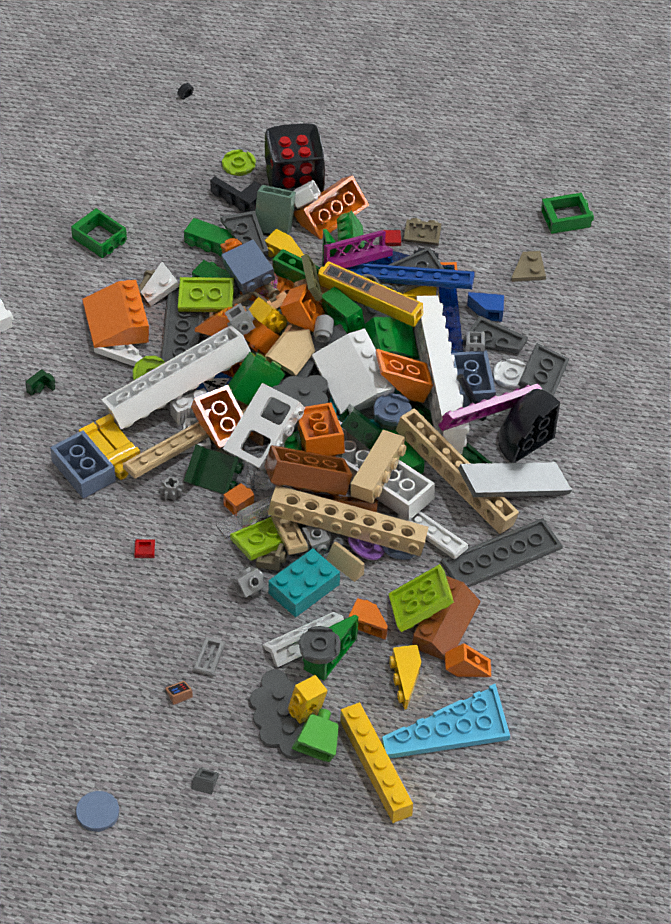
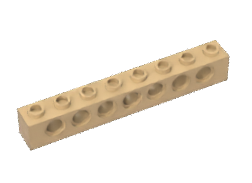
(445, 461)
(348, 520)

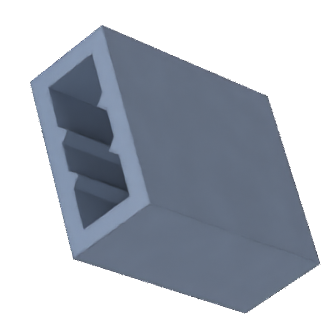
(248, 267)

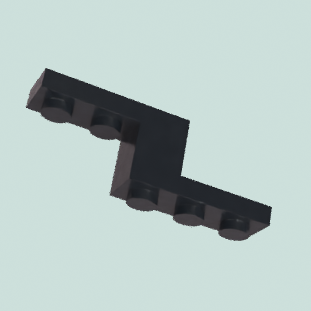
(243, 200)

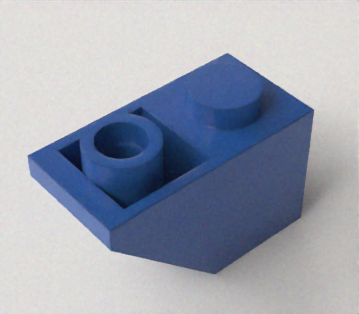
(487, 305)

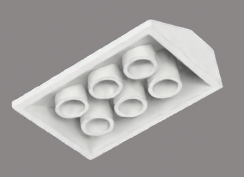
(352, 371)

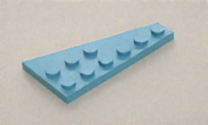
(455, 726)

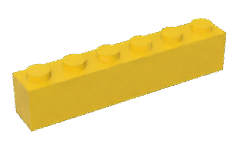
(376, 762)

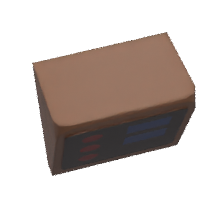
(179, 692)

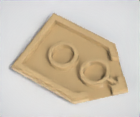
(292, 350)

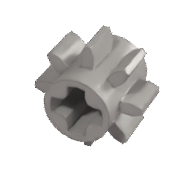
(171, 488)

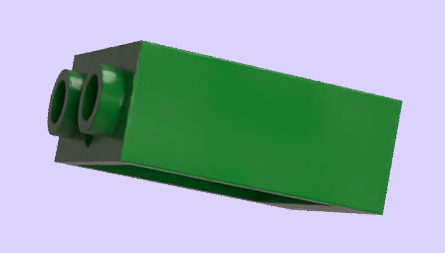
(90, 222)
(569, 223)
(342, 310)

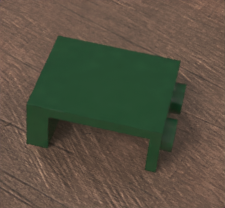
(359, 426)
(213, 470)

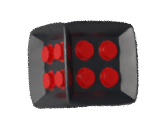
(294, 156)

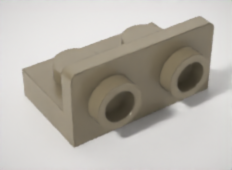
(422, 231)

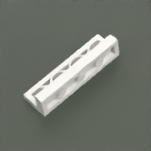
(286, 647)

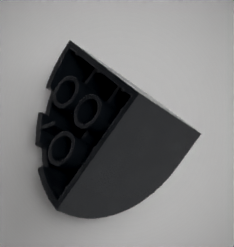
(529, 425)

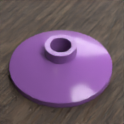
(366, 549)

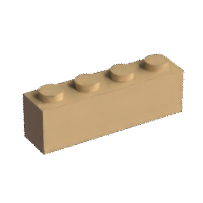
(378, 466)

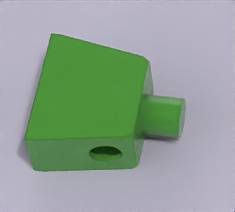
(318, 737)

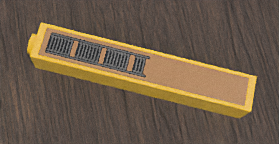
(371, 294)

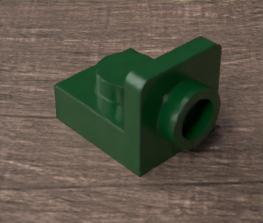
(38, 381)

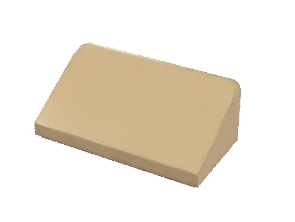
(345, 561)

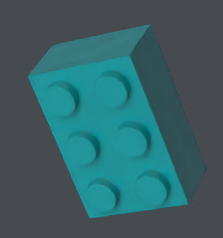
(304, 582)

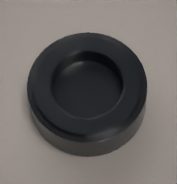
(185, 90)

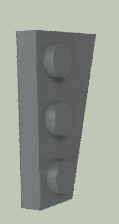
(245, 228)
(497, 336)

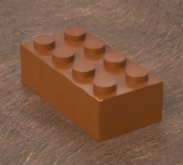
(308, 471)

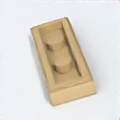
(290, 535)

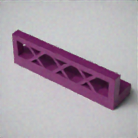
(355, 255)

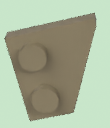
(529, 267)

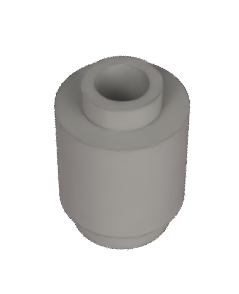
(323, 328)

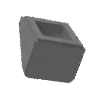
(205, 783)

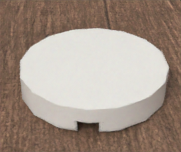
(514, 372)

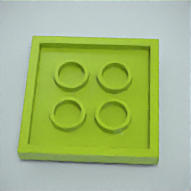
(421, 598)

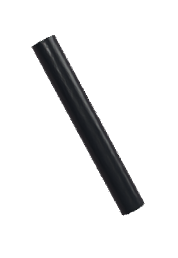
(468, 391)

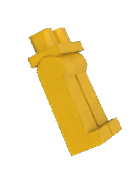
(112, 443)

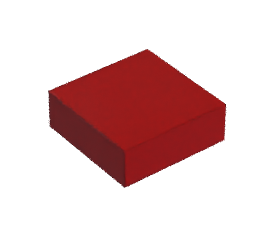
(393, 237)
(144, 548)

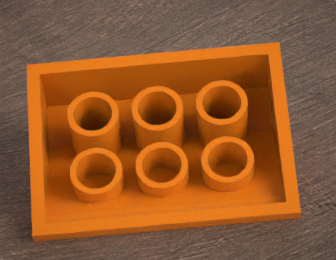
(116, 315)

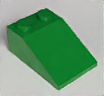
(392, 336)
(347, 632)

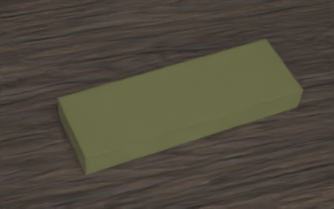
(312, 277)

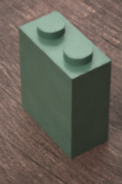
(275, 209)

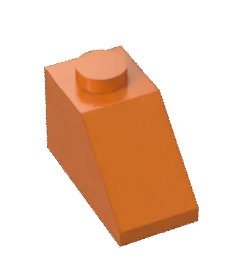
(370, 618)
(467, 662)

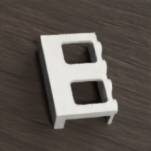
(253, 421)

